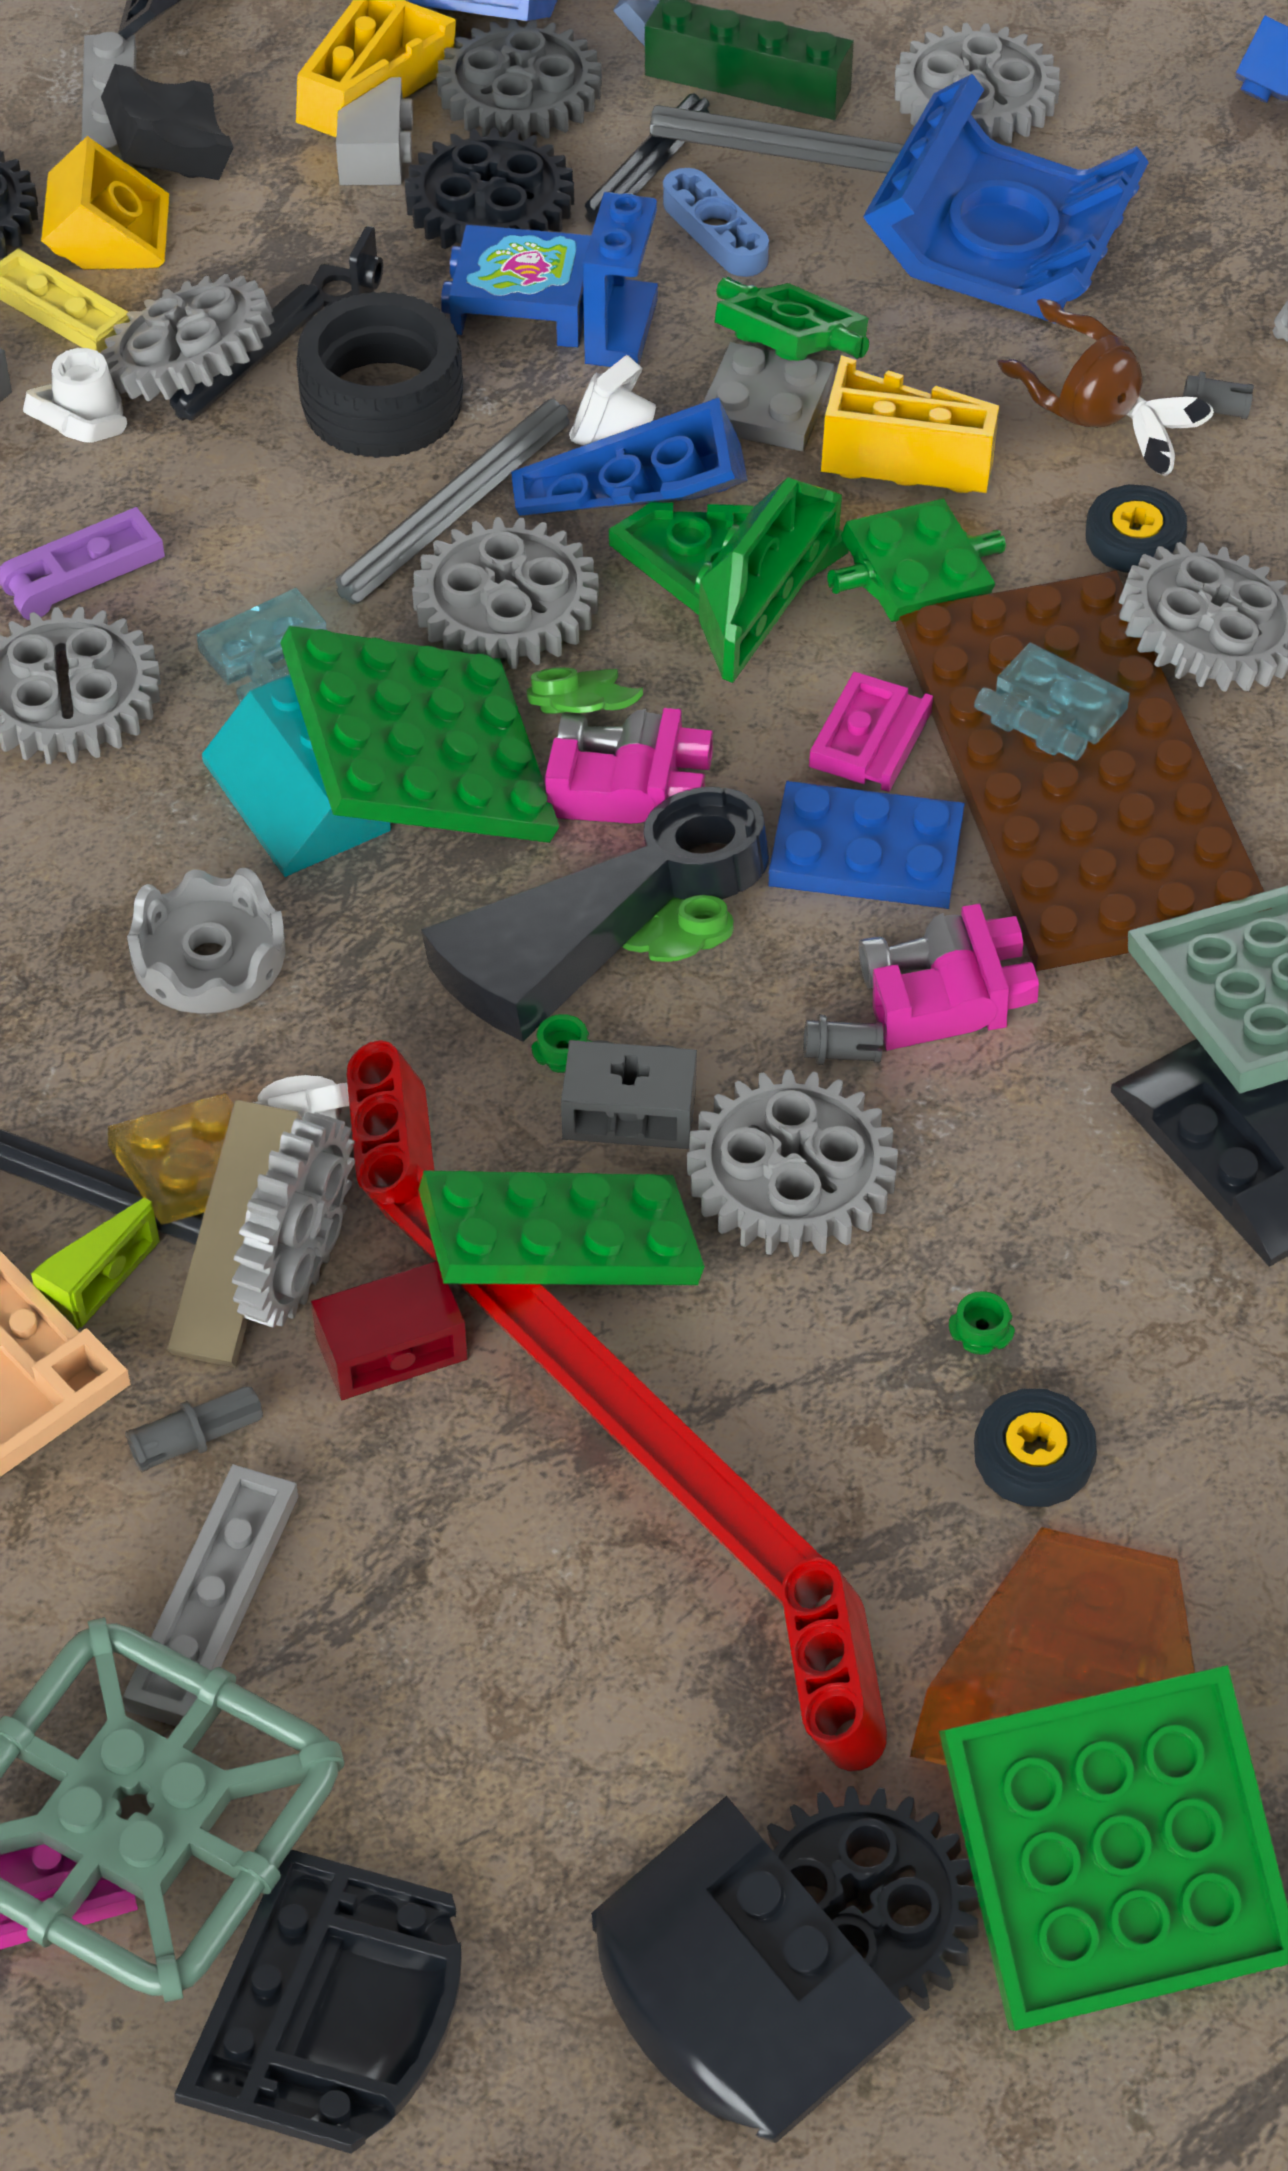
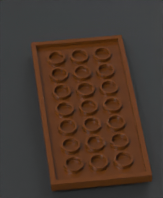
(1092, 840)

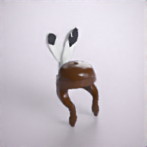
(1107, 388)

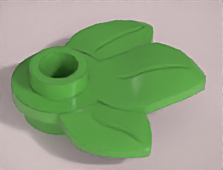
(581, 692)
(684, 929)

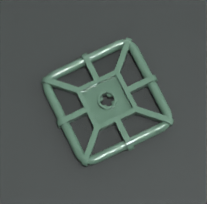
(184, 1798)

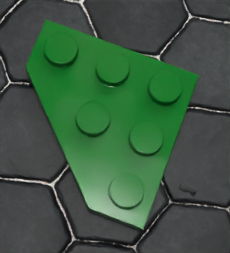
(677, 544)

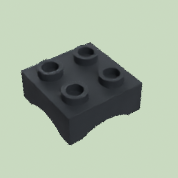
(165, 124)

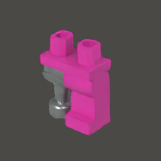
(631, 766)
(962, 983)

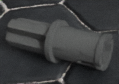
(192, 1427)

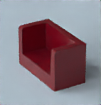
(389, 1330)

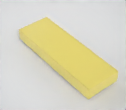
(58, 301)

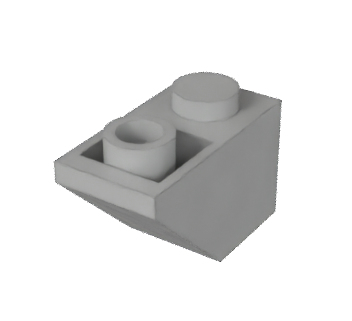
(373, 138)

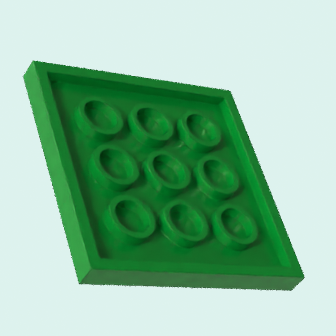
(417, 735)
(1118, 1847)

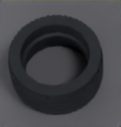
(380, 330)

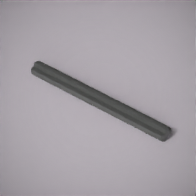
(773, 139)
(451, 501)

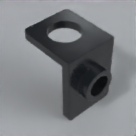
(364, 270)

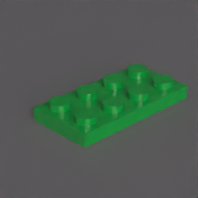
(559, 1228)

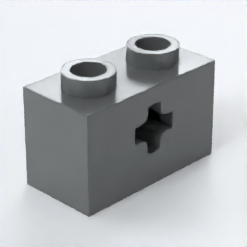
(629, 1094)

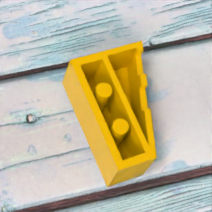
(364, 50)
(907, 434)

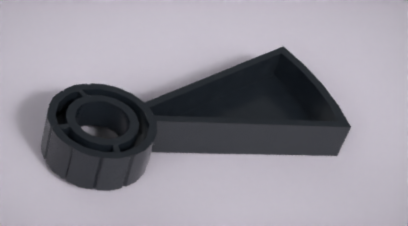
(540, 946)

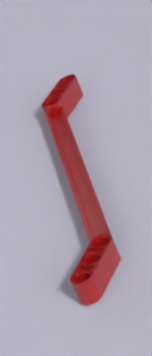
(390, 1158)

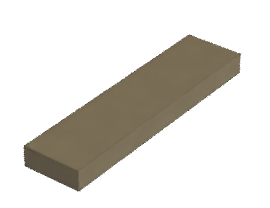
(207, 1317)

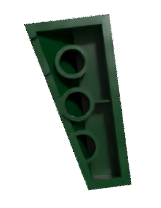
(749, 57)

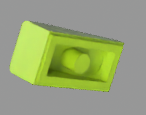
(96, 1264)

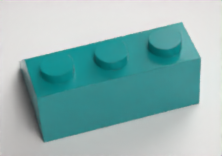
(275, 782)

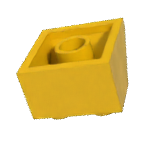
(104, 212)

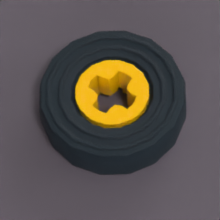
(1116, 511)
(1048, 1474)

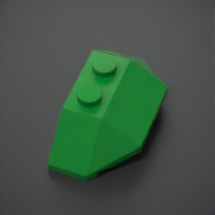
(764, 569)

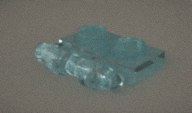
(252, 640)
(1053, 702)

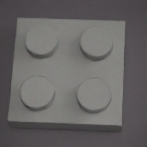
(771, 396)

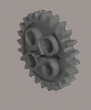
(519, 79)

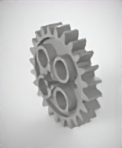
(1016, 77)
(188, 337)
(506, 592)
(1208, 616)
(109, 680)
(792, 1163)
(293, 1219)

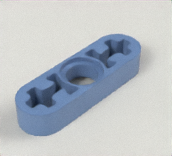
(718, 240)

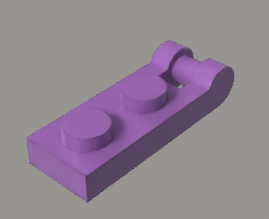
(80, 561)

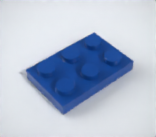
(866, 844)

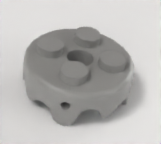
(201, 912)

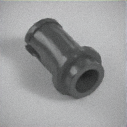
(1223, 396)
(842, 1040)

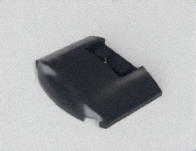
(1220, 1140)
(740, 1978)
(329, 2005)

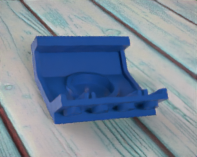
(996, 216)

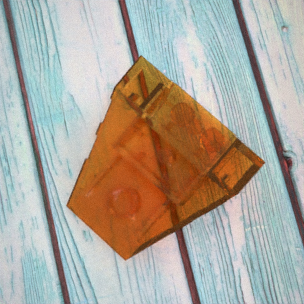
(1060, 1629)

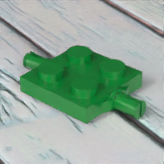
(790, 320)
(915, 558)

